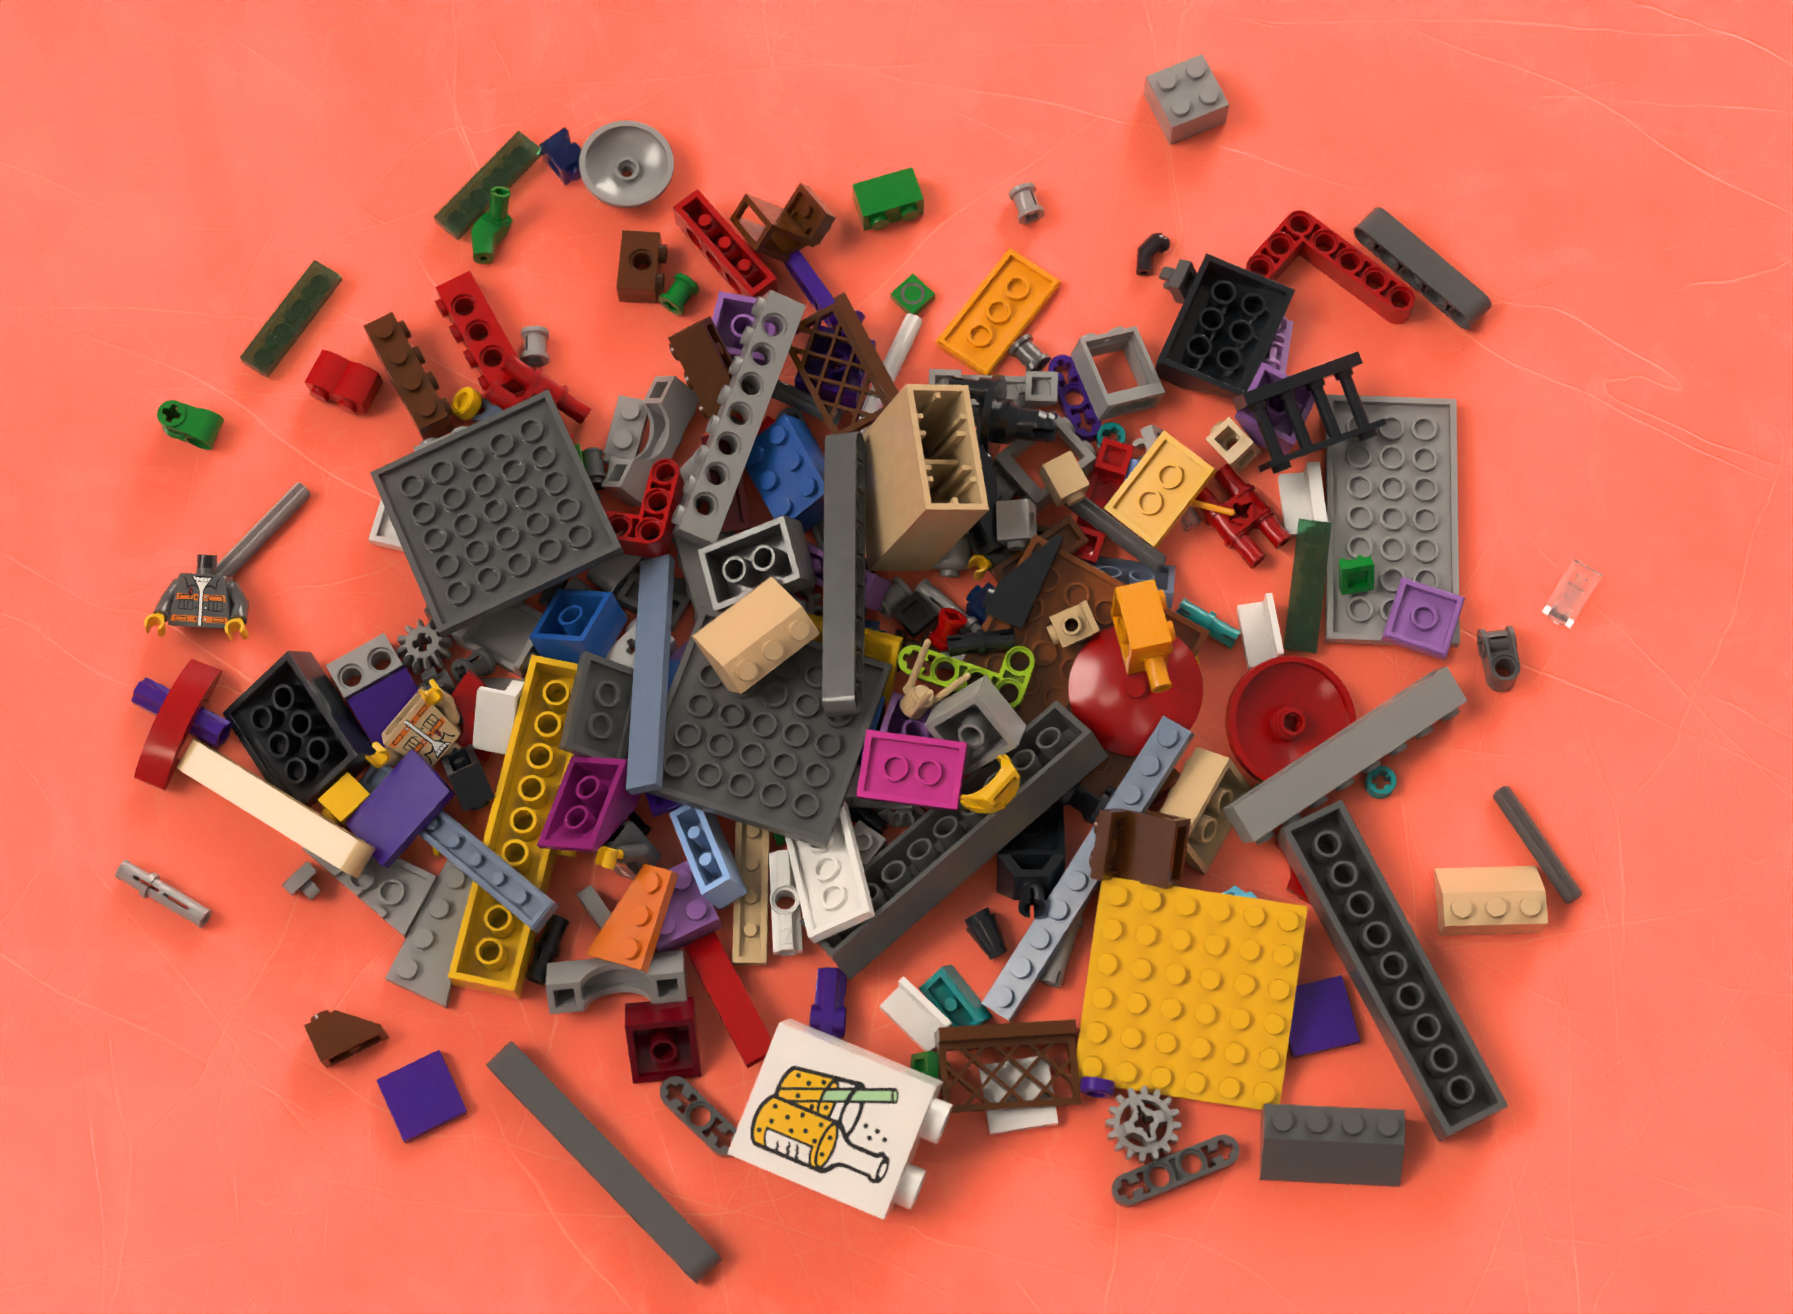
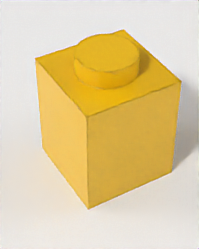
(343, 799)

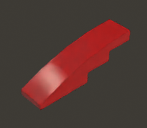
(730, 998)

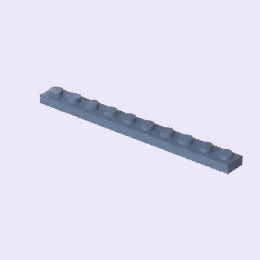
(1075, 885)

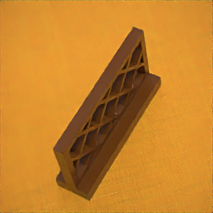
(862, 348)
(1006, 1036)

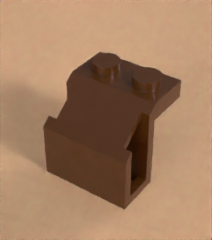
(787, 229)
(1140, 847)

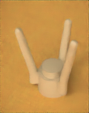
(920, 698)

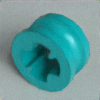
(1109, 428)
(1388, 788)

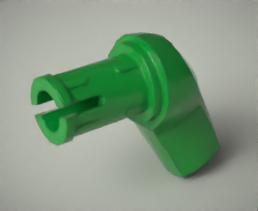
(491, 226)

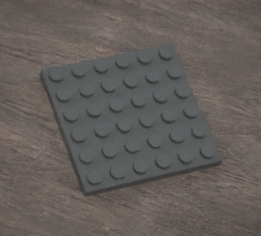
(496, 513)
(766, 751)

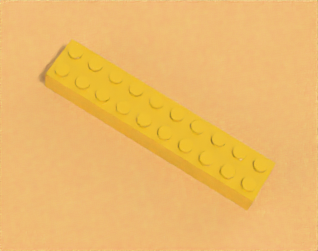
(492, 941)

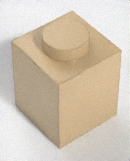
(1064, 479)

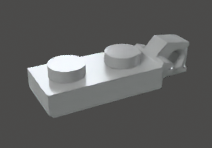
(625, 430)

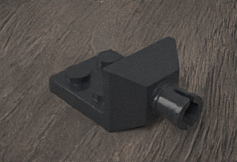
(1033, 862)

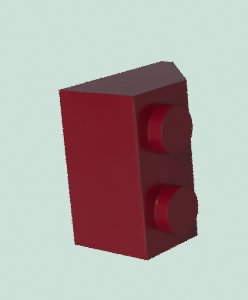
(662, 1040)

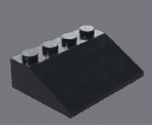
(1223, 329)
(299, 728)

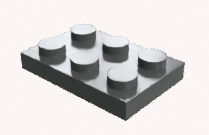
(599, 709)

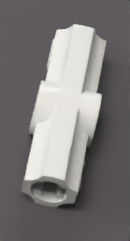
(785, 923)

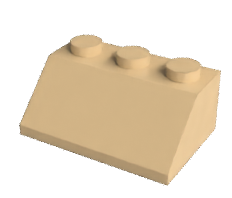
(755, 635)
(1200, 793)
(1490, 900)

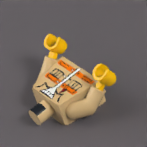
(424, 724)

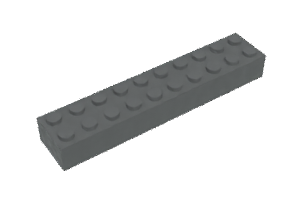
(951, 845)
(1391, 971)

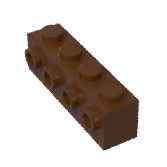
(408, 377)

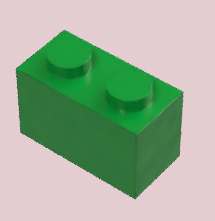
(888, 199)

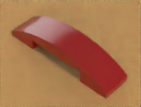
(1106, 479)
(174, 723)

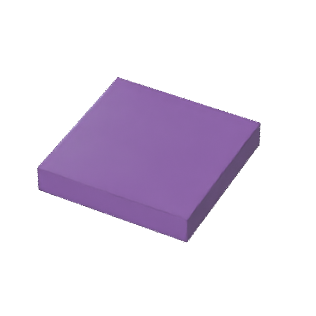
(1423, 618)

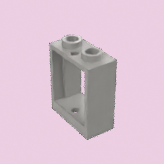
(1121, 402)
(1018, 477)

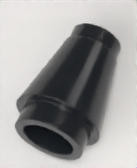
(986, 932)

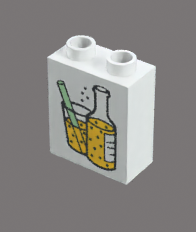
(840, 1120)

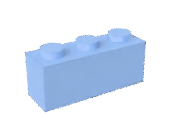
(708, 855)

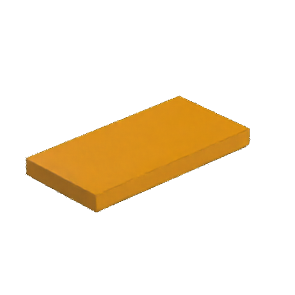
(998, 313)

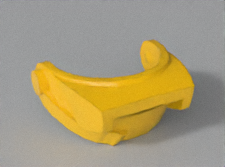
(997, 792)

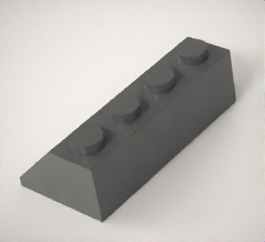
(1331, 1145)

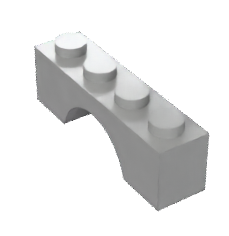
(669, 410)
(580, 982)

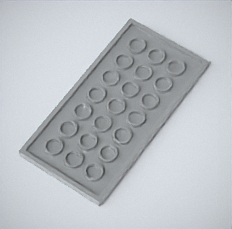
(1392, 503)

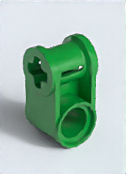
(194, 426)

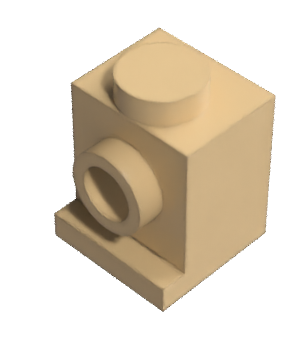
(1241, 453)
(1086, 628)

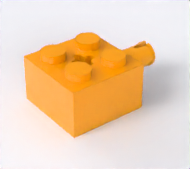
(1143, 631)

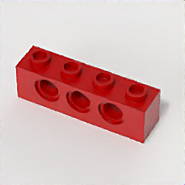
(723, 247)
(464, 294)

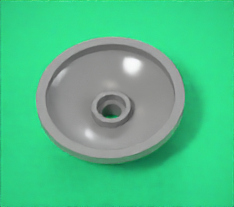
(624, 148)

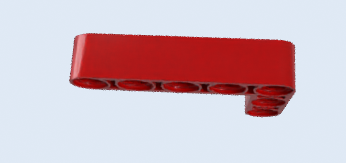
(1331, 264)
(648, 521)

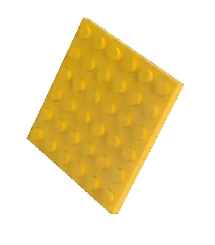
(1190, 993)

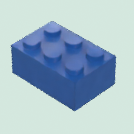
(789, 471)

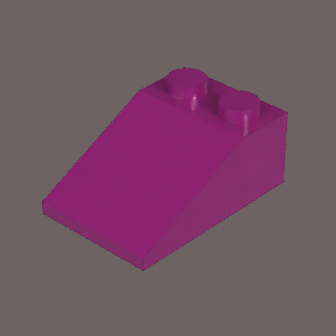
(588, 805)

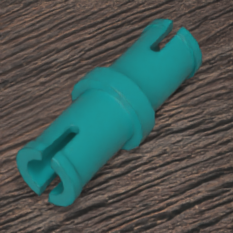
(1218, 629)

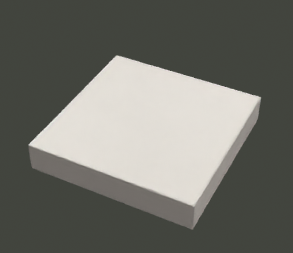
(1018, 1119)

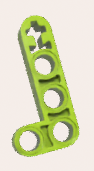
(1005, 677)

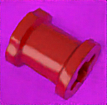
(949, 624)

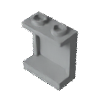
(504, 636)

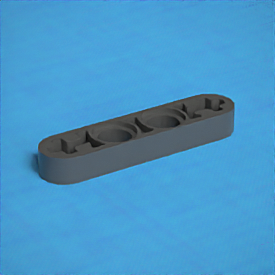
(1173, 1167)

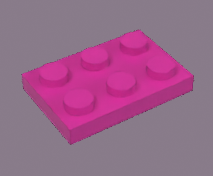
(912, 770)

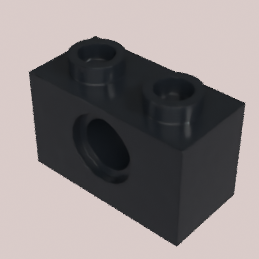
(468, 778)

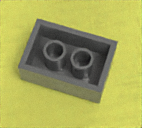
(751, 557)

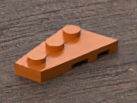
(637, 920)

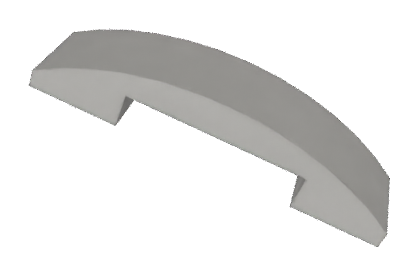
(1029, 391)

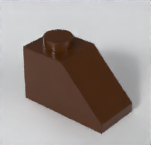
(342, 1035)

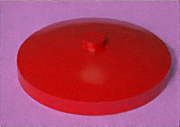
(1120, 705)
(1284, 712)

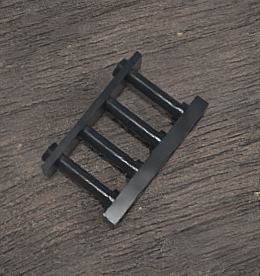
(1285, 392)

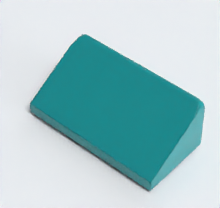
(955, 998)

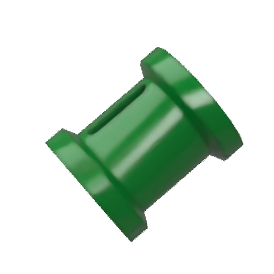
(679, 294)

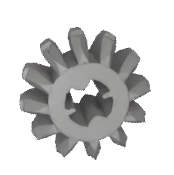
(413, 644)

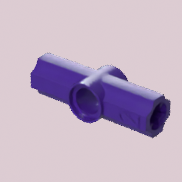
(207, 725)
(828, 1010)

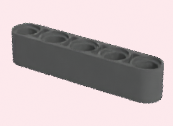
(1422, 268)

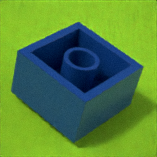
(578, 624)

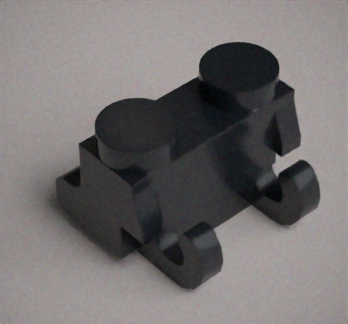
(1086, 801)

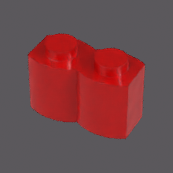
(343, 382)

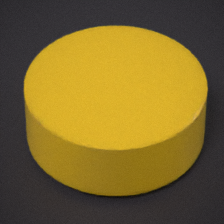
(466, 403)

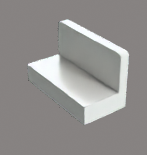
(1302, 496)
(1259, 631)
(495, 717)
(914, 1014)

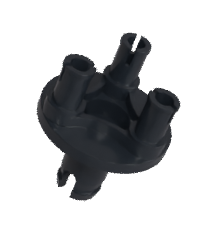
(1003, 419)

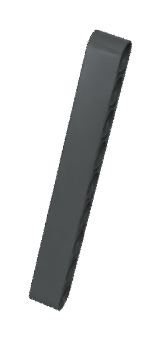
(844, 574)
(604, 1162)

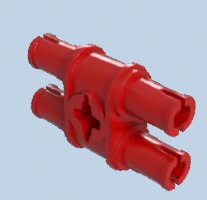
(534, 383)
(1236, 531)

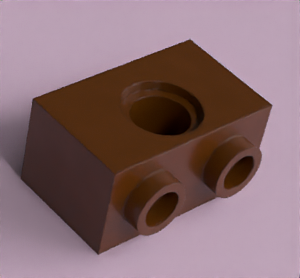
(639, 249)

